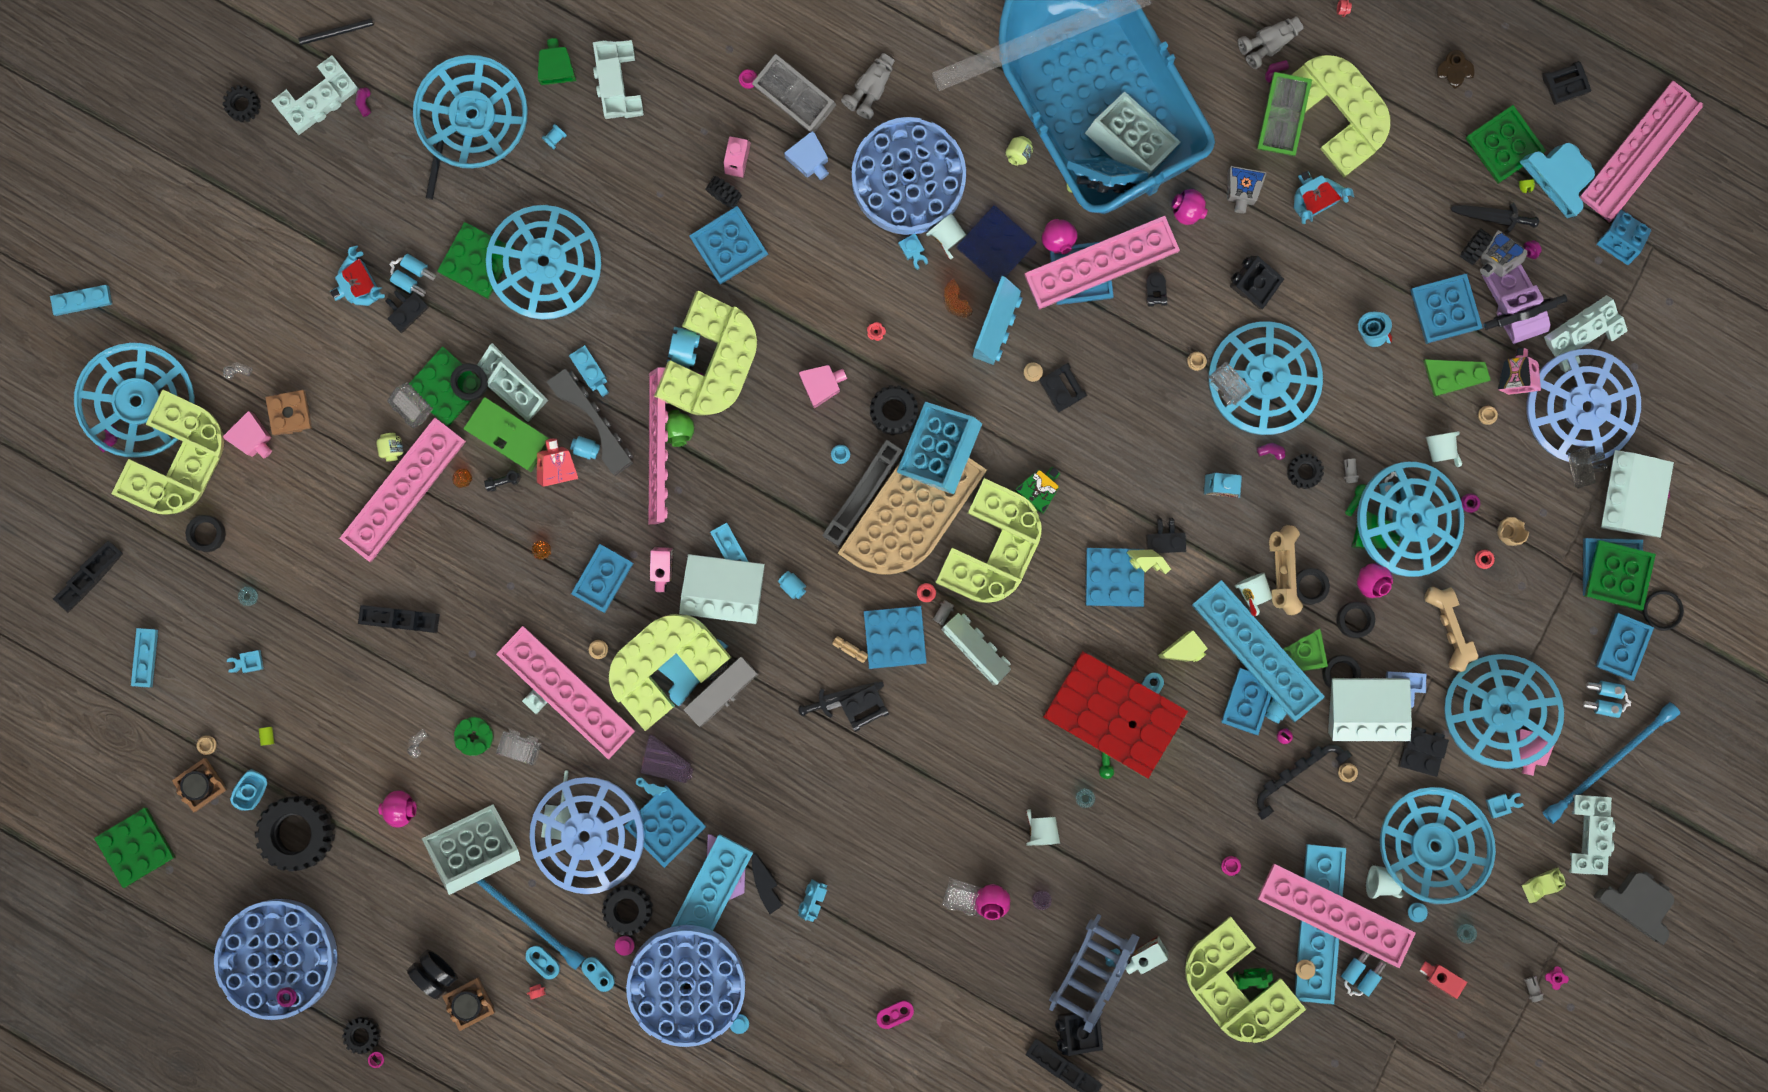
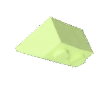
(1186, 648)

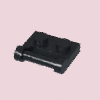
(1569, 88)
(1058, 392)
(860, 702)

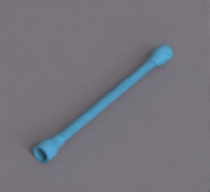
(1667, 713)
(572, 957)

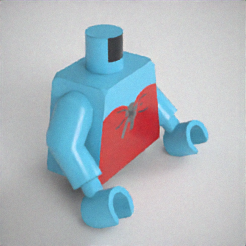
(1317, 195)
(356, 281)

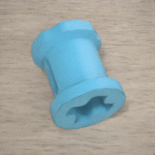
(554, 136)

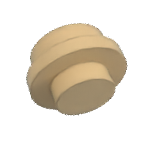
(1196, 361)
(1033, 372)
(1487, 415)
(598, 649)
(206, 745)
(1347, 772)
(1305, 969)

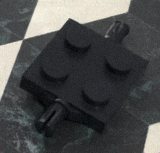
(1101, 188)

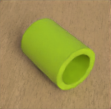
(266, 736)

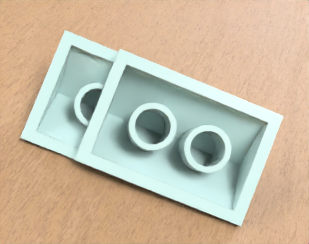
(511, 384)

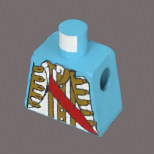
(1223, 485)

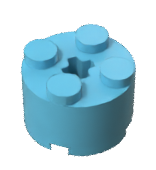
(682, 347)

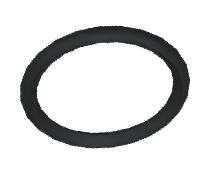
(1680, 608)

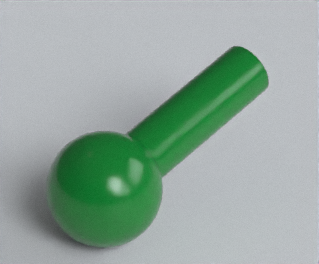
(1355, 502)
(1106, 770)

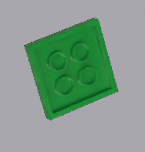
(1504, 143)
(467, 260)
(435, 386)
(1620, 575)
(134, 847)

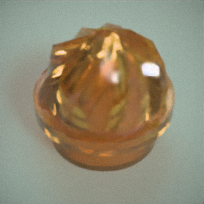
(462, 478)
(541, 550)

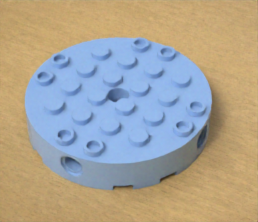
(913, 148)
(299, 941)
(681, 1014)

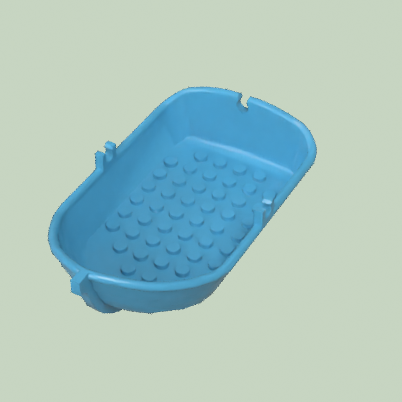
(1084, 74)

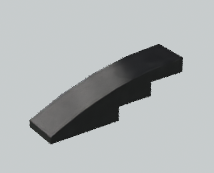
(88, 576)
(398, 619)
(1062, 1068)

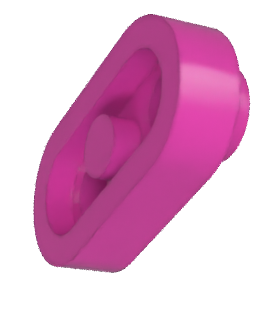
(895, 1014)

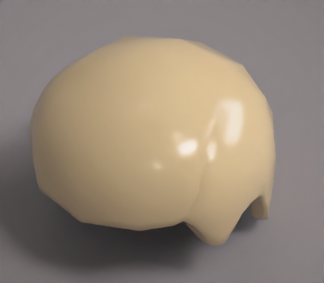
(1512, 531)

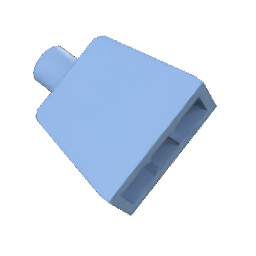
(808, 156)

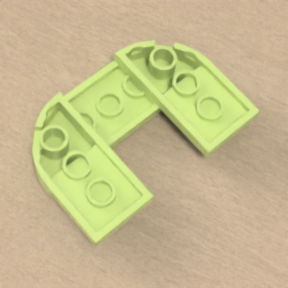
(1357, 103)
(728, 364)
(191, 467)
(1011, 552)
(648, 651)
(1219, 995)

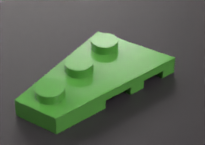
(1454, 375)
(1308, 652)

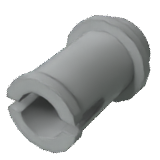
(1350, 471)
(943, 612)
(1534, 989)

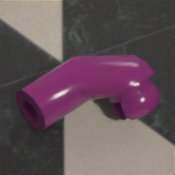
(1275, 67)
(360, 101)
(110, 439)
(1272, 448)

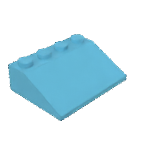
(997, 322)
(939, 447)

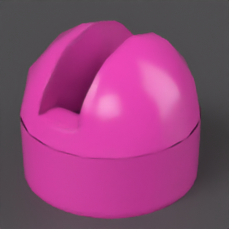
(1283, 740)
(372, 1063)

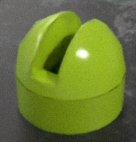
(1527, 185)

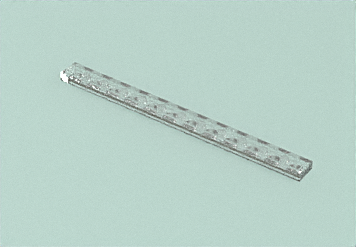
(1034, 41)

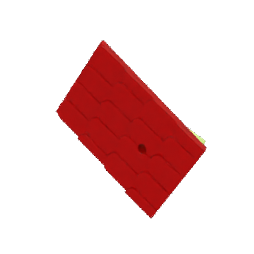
(1099, 705)

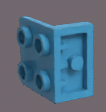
(1625, 237)

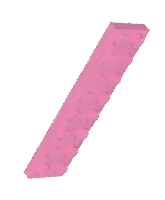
(1101, 262)
(657, 454)
(402, 490)
(565, 692)
(1336, 915)

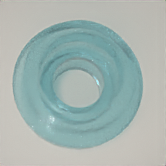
(253, 596)
(1091, 800)
(1472, 933)

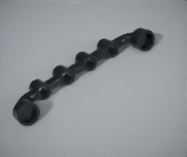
(1301, 765)

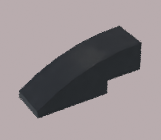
(765, 883)

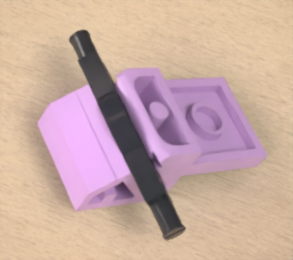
(1520, 305)

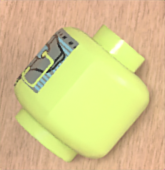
(1019, 150)
(389, 446)

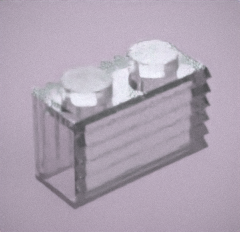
(1230, 384)
(409, 405)
(519, 747)
(961, 896)

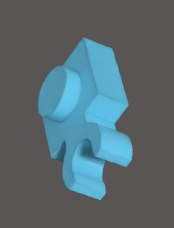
(912, 248)
(248, 662)
(1501, 805)

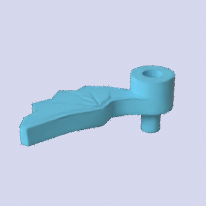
(650, 789)

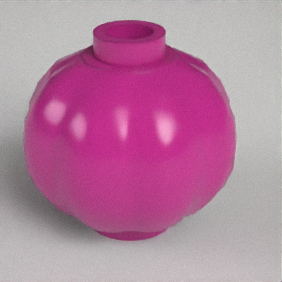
(1189, 207)
(1059, 236)
(1374, 580)
(398, 809)
(993, 901)

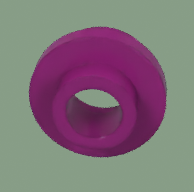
(1533, 248)
(1475, 500)
(282, 1001)

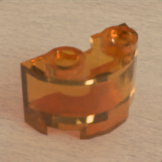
(953, 303)

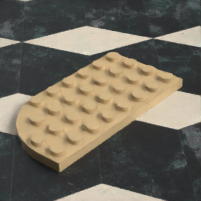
(906, 522)

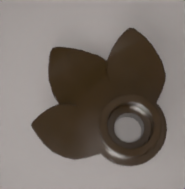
(1455, 71)

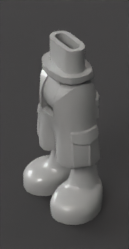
(1272, 39)
(872, 84)

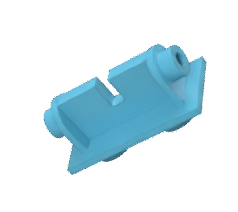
(808, 909)

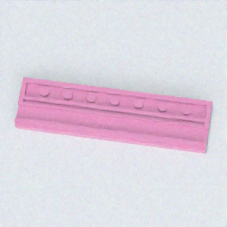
(1641, 151)

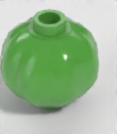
(679, 428)

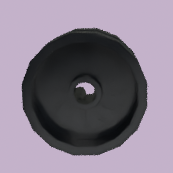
(432, 974)

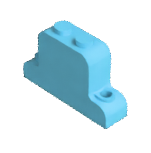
(1561, 176)
(682, 677)

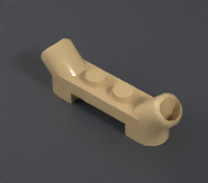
(1286, 593)
(1463, 651)

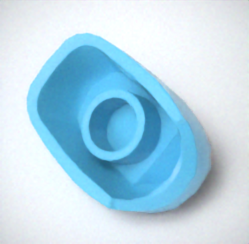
(248, 790)

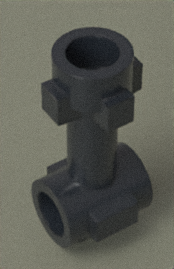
(511, 476)

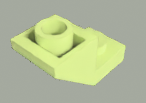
(1146, 559)
(1544, 884)

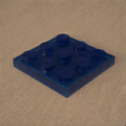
(996, 245)

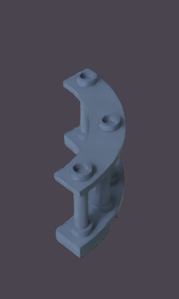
(1110, 978)

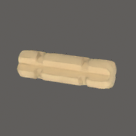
(850, 649)

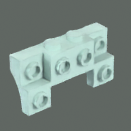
(611, 85)
(319, 100)
(1585, 327)
(1597, 835)

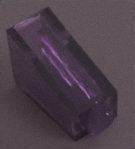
(665, 762)

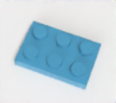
(602, 578)
(1624, 646)
(1246, 703)

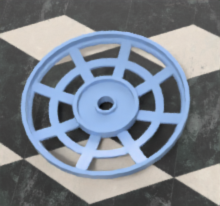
(1574, 402)
(598, 835)

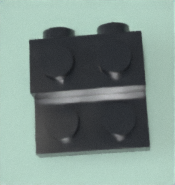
(1256, 281)
(1424, 752)
(1074, 1038)

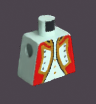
(1153, 951)

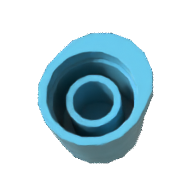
(1375, 328)

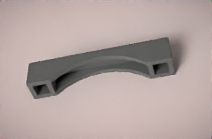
(613, 454)
(863, 493)

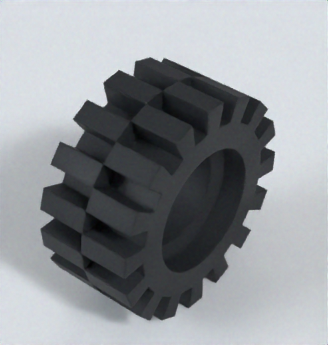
(237, 93)
(723, 192)
(1476, 246)
(1316, 467)
(350, 1040)

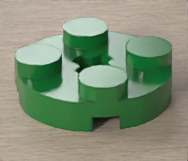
(482, 729)
(1253, 977)

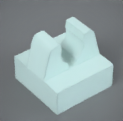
(534, 701)

